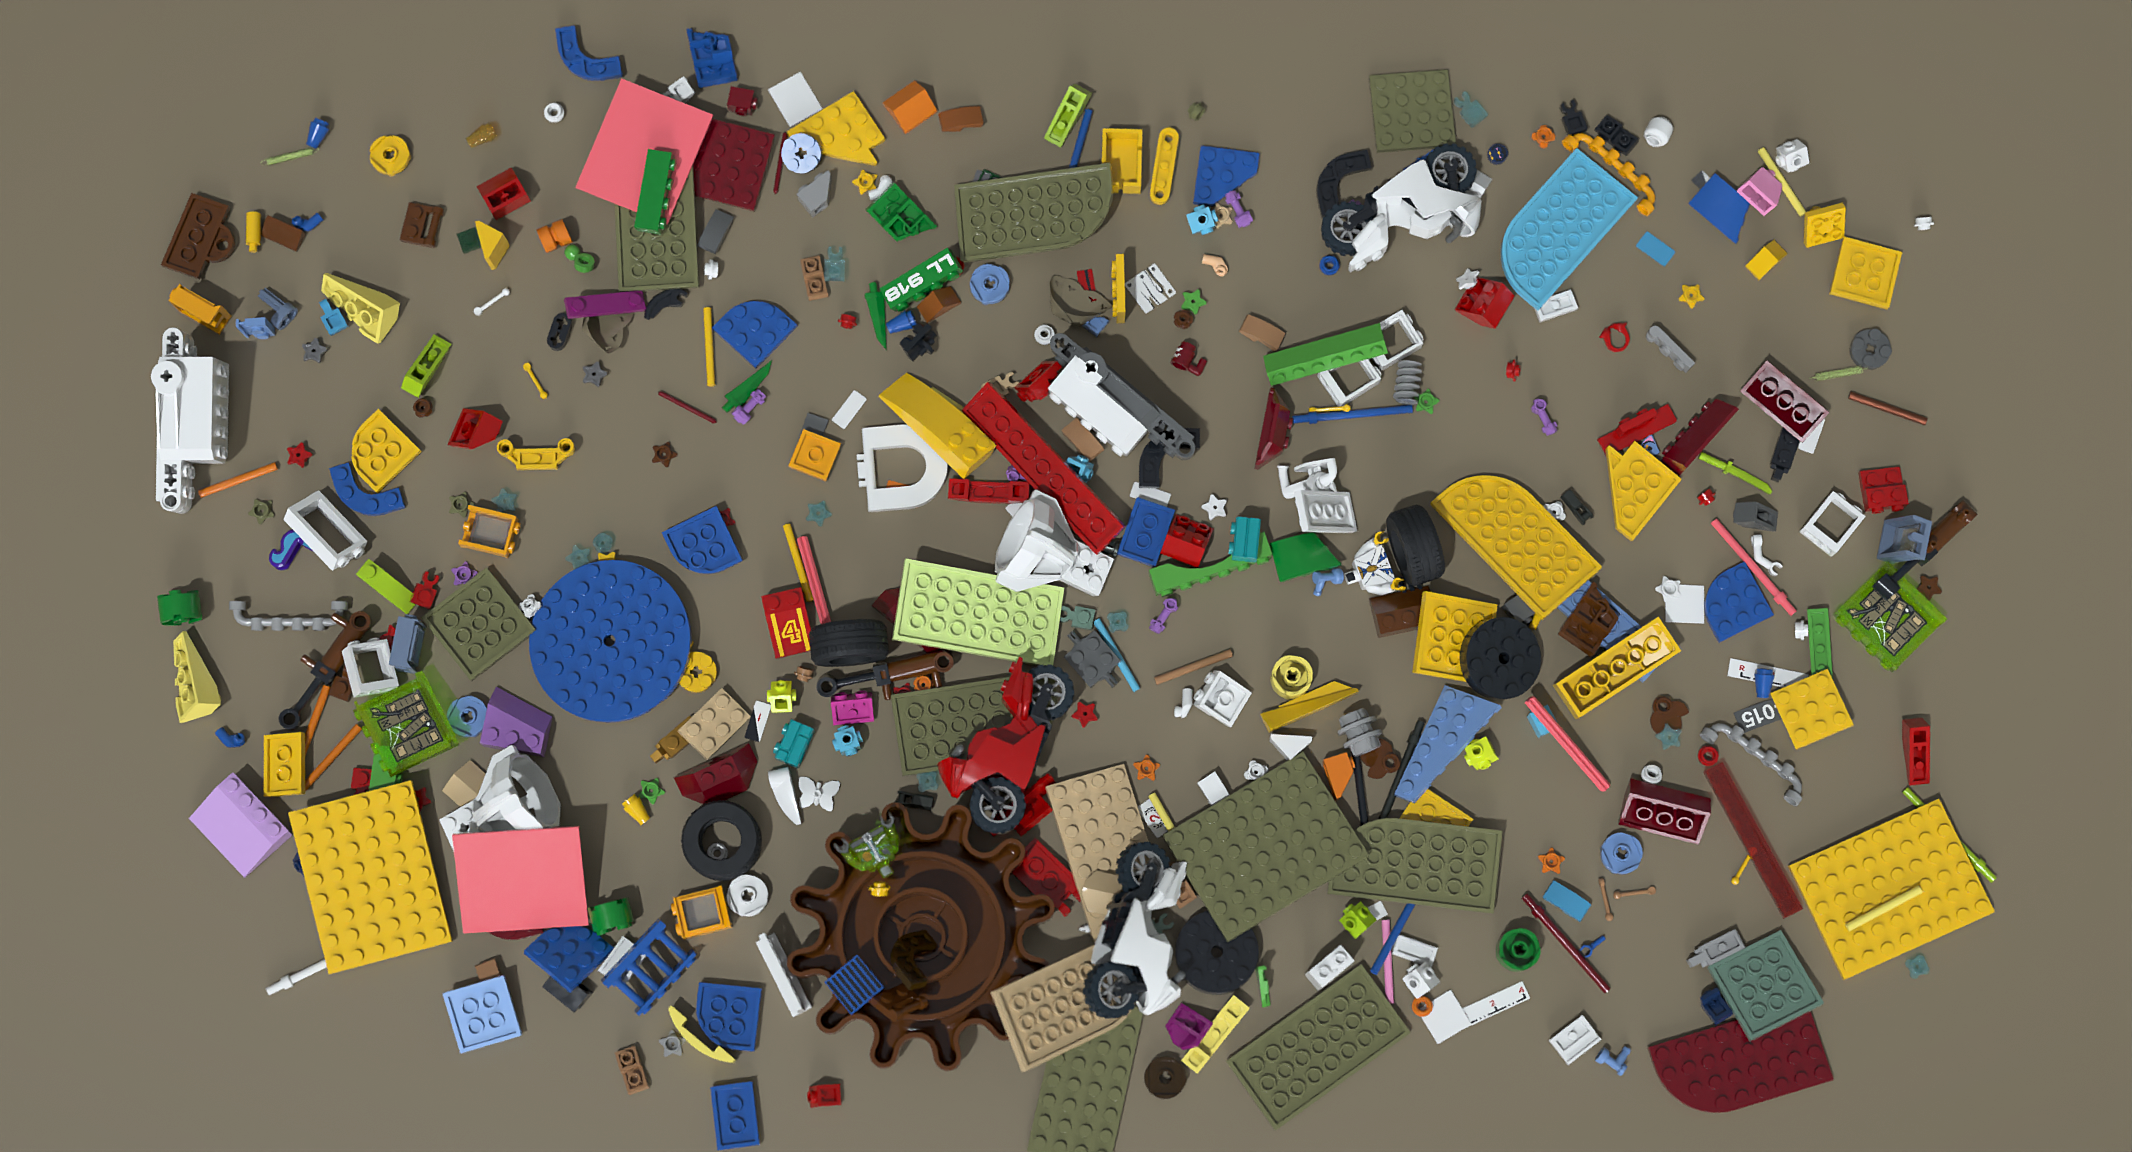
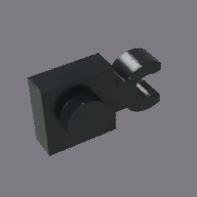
(1573, 121)

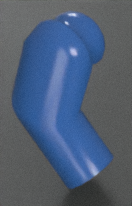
(230, 740)

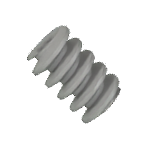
(1406, 382)

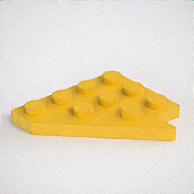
(843, 131)
(1637, 487)

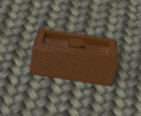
(282, 233)

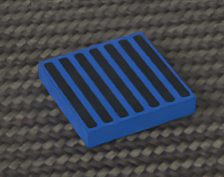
(854, 984)

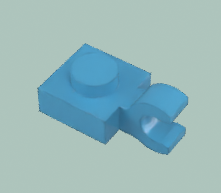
(333, 319)

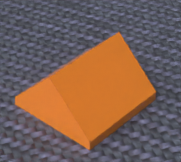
(910, 106)

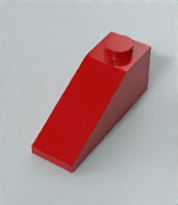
(1916, 750)

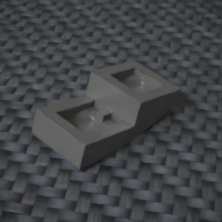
(715, 231)

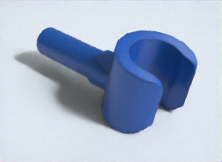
(1593, 945)

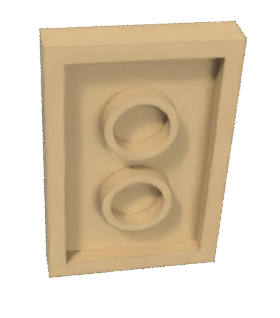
(714, 724)

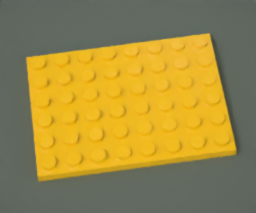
(1876, 868)
(370, 877)

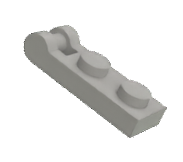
(1670, 348)

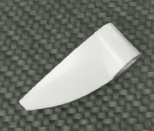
(784, 791)

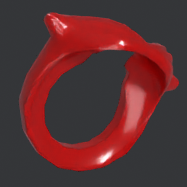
(1606, 336)

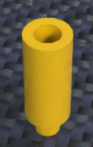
(253, 230)

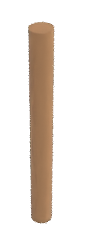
(1193, 667)

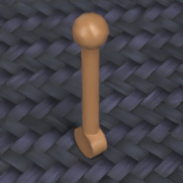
(1651, 890)
(1609, 916)

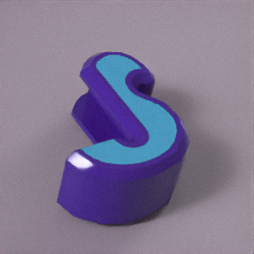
(290, 546)

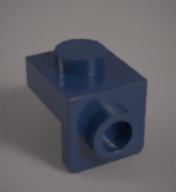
(1715, 1006)

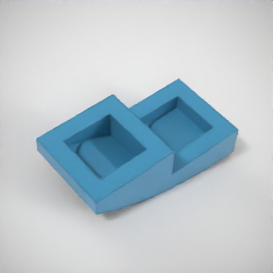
(1567, 901)

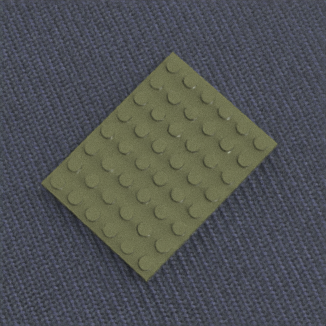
(1265, 846)

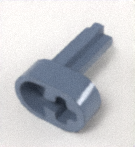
(284, 311)

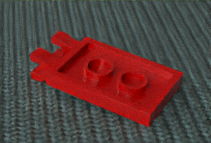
(1046, 875)

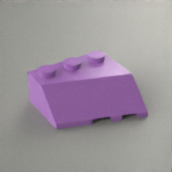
(515, 723)

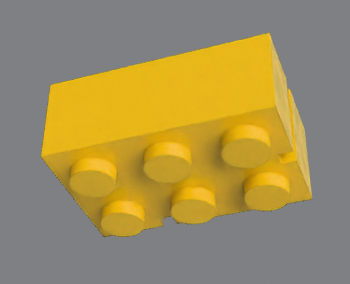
(1121, 151)

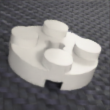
(736, 892)

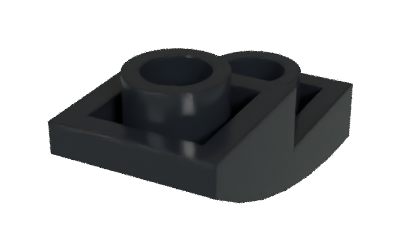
(1616, 136)

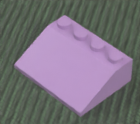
(239, 825)

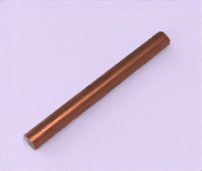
(1887, 408)

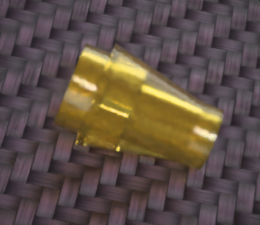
(482, 135)

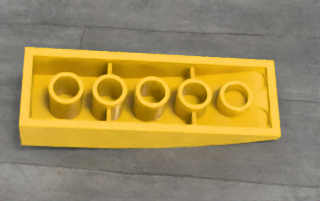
(939, 424)
(1616, 668)

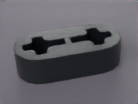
(555, 330)

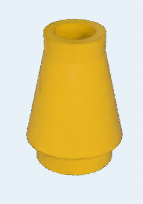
(636, 809)

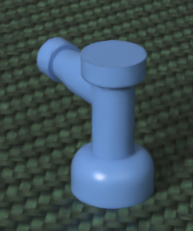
(1336, 576)
(1618, 1064)

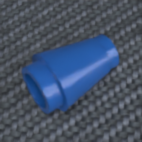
(317, 132)
(901, 322)
(1763, 682)

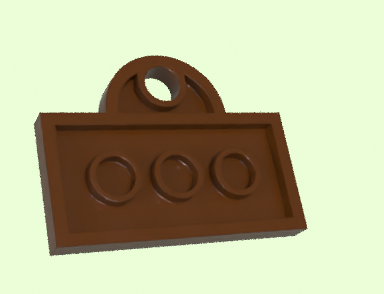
(198, 237)

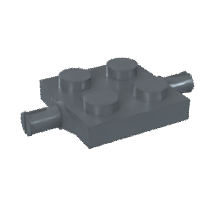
(1092, 659)

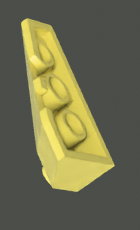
(368, 308)
(196, 686)

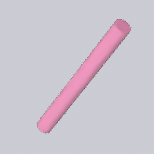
(1388, 974)

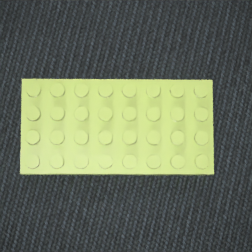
(976, 615)

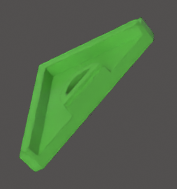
(1263, 986)

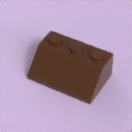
(1397, 612)

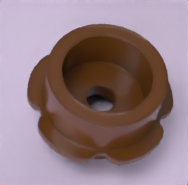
(1183, 314)
(420, 403)

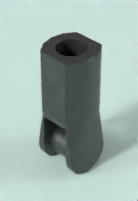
(1574, 504)
(918, 800)

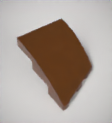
(1589, 621)

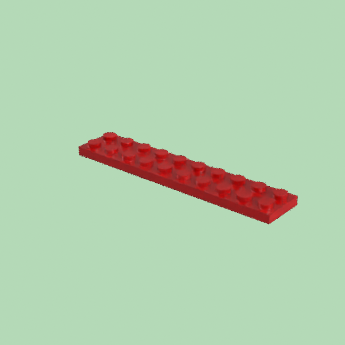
(1043, 467)

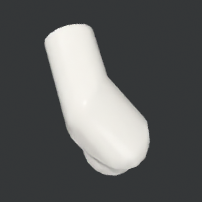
(884, 183)
(1182, 712)

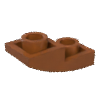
(956, 119)

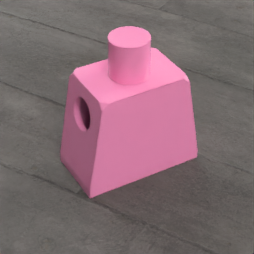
(1761, 190)

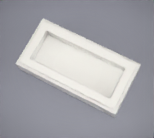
(1414, 950)

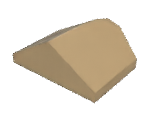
(465, 784)
(1099, 890)

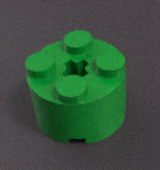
(179, 607)
(611, 915)
(1529, 946)

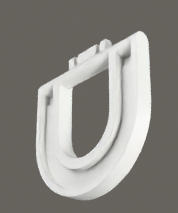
(899, 497)

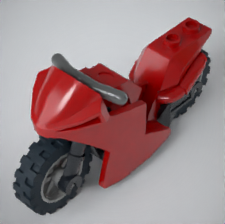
(1007, 754)

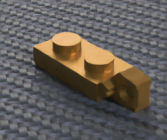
(670, 744)

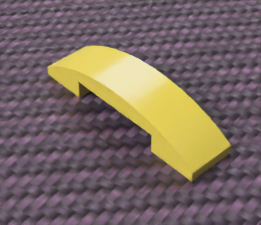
(680, 1021)
(1221, 1028)

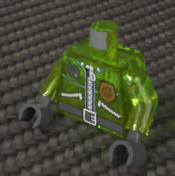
(873, 849)

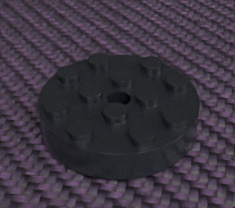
(1481, 658)
(1204, 970)

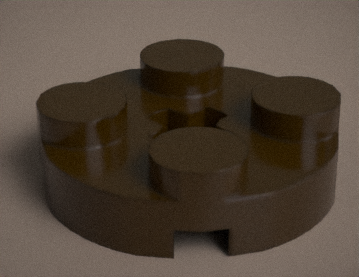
(1173, 1069)

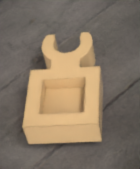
(1002, 385)

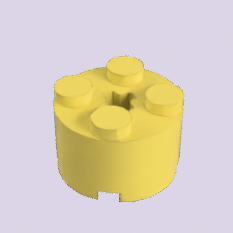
(1294, 666)

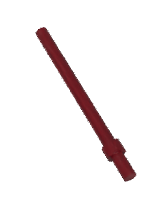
(1538, 912)

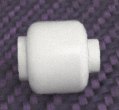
(1658, 131)

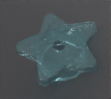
(503, 495)
(818, 508)
(575, 553)
(1674, 733)

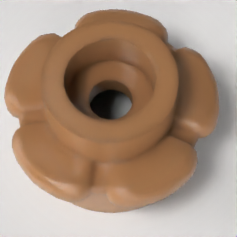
(804, 673)

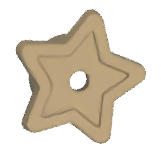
(1225, 212)

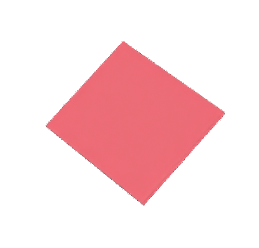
(633, 124)
(520, 879)

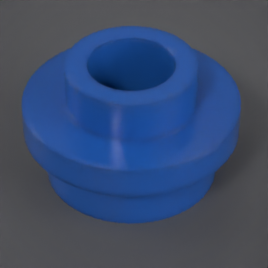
(1329, 259)

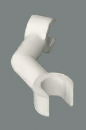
(1756, 541)

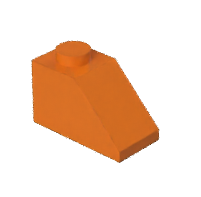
(1338, 772)

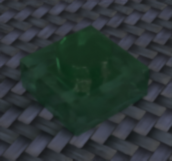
(469, 240)

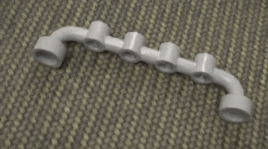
(278, 624)
(1768, 759)

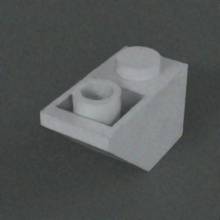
(816, 194)

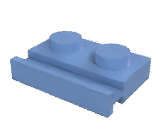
(258, 327)

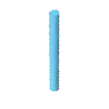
(1122, 665)

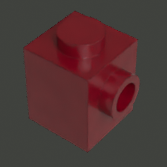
(742, 101)

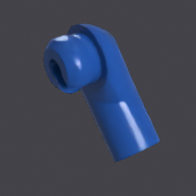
(307, 224)

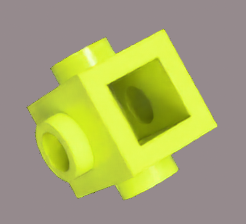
(781, 696)
(1480, 753)

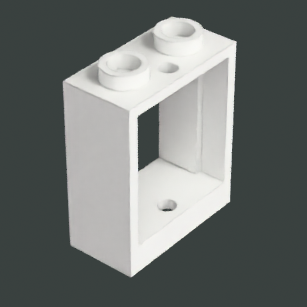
(1414, 336)
(1336, 393)
(1821, 539)
(390, 678)
(1329, 967)

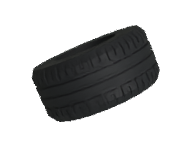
(1415, 545)
(848, 642)
(706, 816)

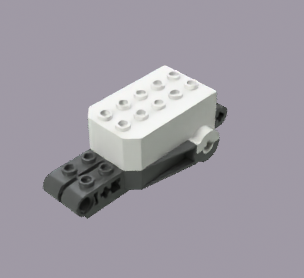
(1111, 403)

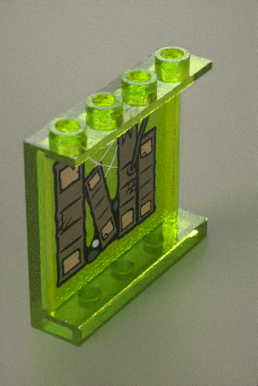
(1889, 627)
(406, 726)

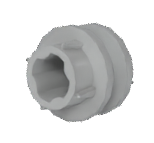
(1359, 732)

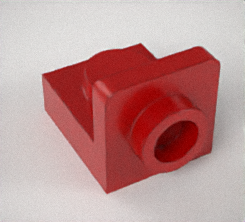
(824, 1095)

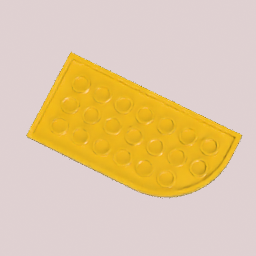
(1517, 540)

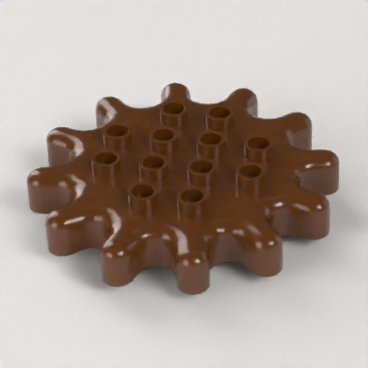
(935, 888)

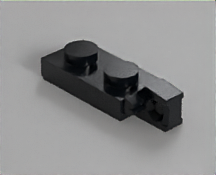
(1783, 454)

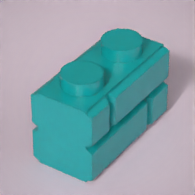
(1246, 539)
(794, 743)

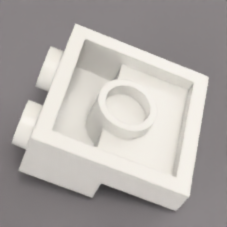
(1221, 697)

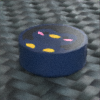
(1497, 154)

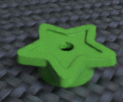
(1193, 306)
(1431, 402)
(646, 786)

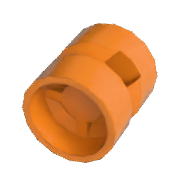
(554, 235)

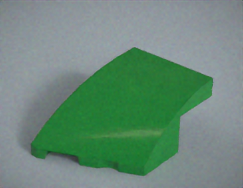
(899, 214)
(1301, 556)

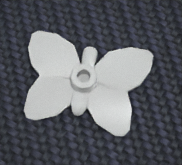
(817, 794)

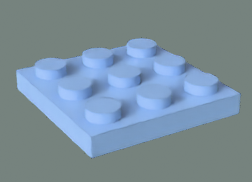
(482, 1013)

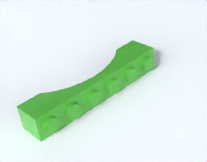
(1170, 577)

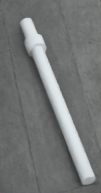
(288, 981)

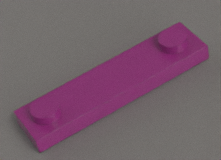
(604, 304)

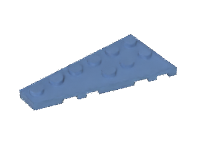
(1446, 735)

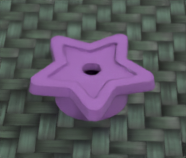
(459, 579)

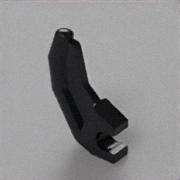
(664, 299)

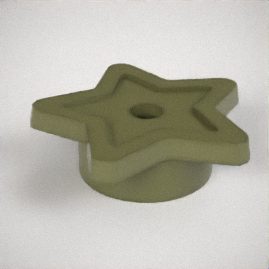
(455, 501)
(255, 512)

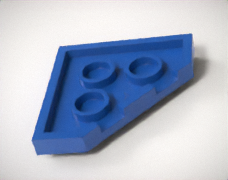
(1222, 172)

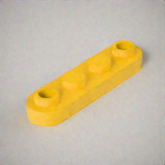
(1164, 166)

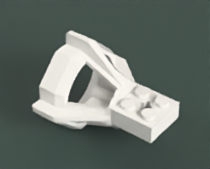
(1043, 541)
(498, 803)

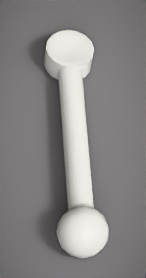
(478, 310)

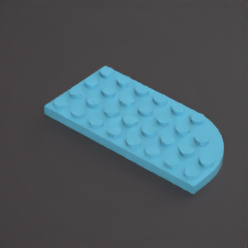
(1561, 227)

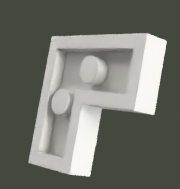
(1557, 306)

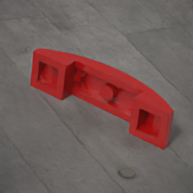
(988, 492)

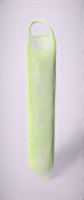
(288, 155)
(1851, 371)

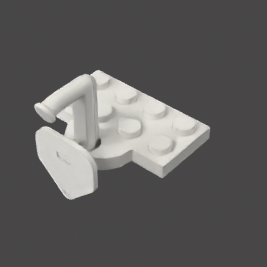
(1317, 498)

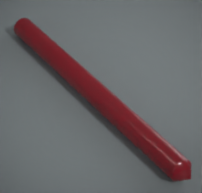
(779, 165)
(687, 407)

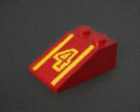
(787, 622)

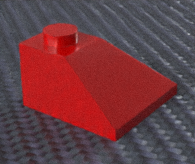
(474, 429)

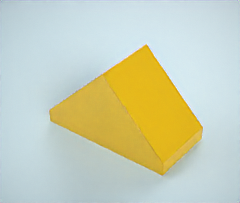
(1766, 259)

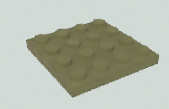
(1411, 110)
(478, 624)

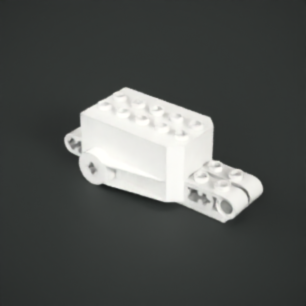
(190, 417)

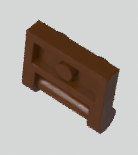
(415, 225)
(898, 1002)

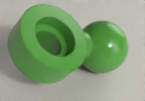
(582, 262)

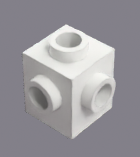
(1792, 155)
(1420, 979)

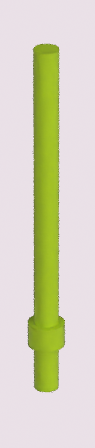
(1978, 863)

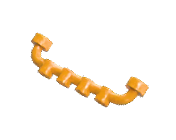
(1611, 158)

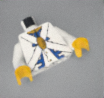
(1373, 568)

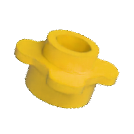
(879, 889)

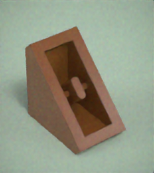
(938, 303)

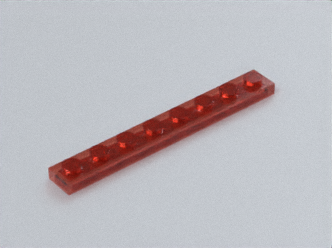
(1753, 840)

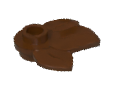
(1670, 716)
(1377, 760)

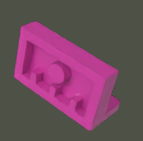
(852, 708)

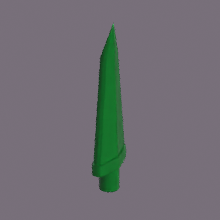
(876, 307)
(742, 392)

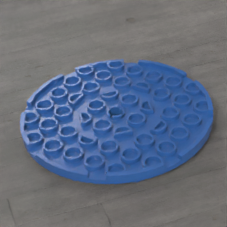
(648, 648)

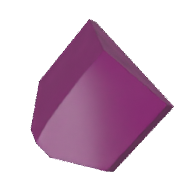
(1187, 1027)

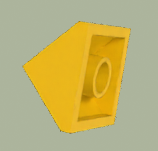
(493, 244)

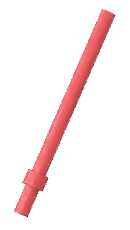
(1780, 597)

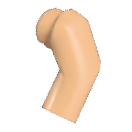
(1217, 263)

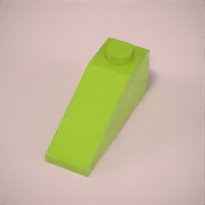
(1067, 114)
(425, 366)
(386, 586)

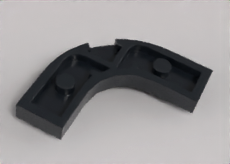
(1334, 172)
(1152, 456)

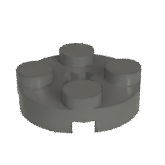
(1878, 341)

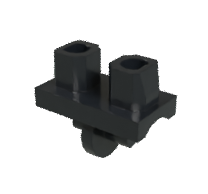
(920, 343)

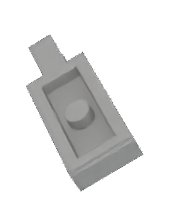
(1717, 949)

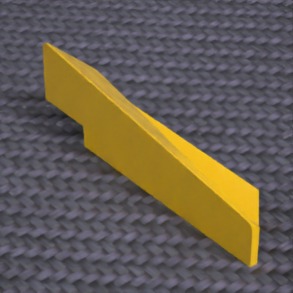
(1307, 705)

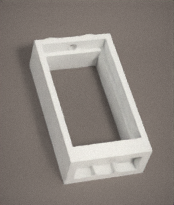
(317, 500)

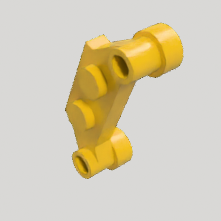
(536, 458)

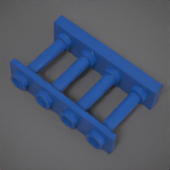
(628, 962)

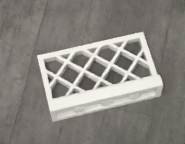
(785, 980)

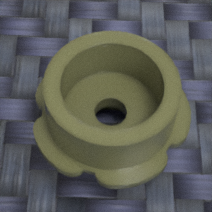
(1196, 111)

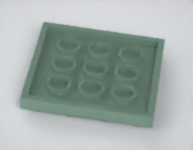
(1765, 985)

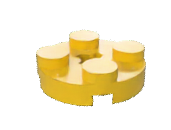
(388, 144)
(704, 680)

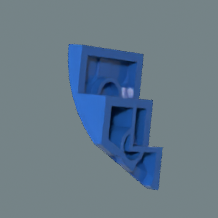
(711, 58)
(1721, 206)

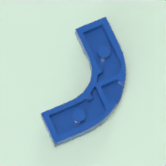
(581, 65)
(363, 502)

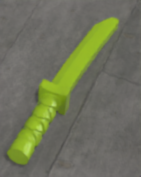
(1729, 468)

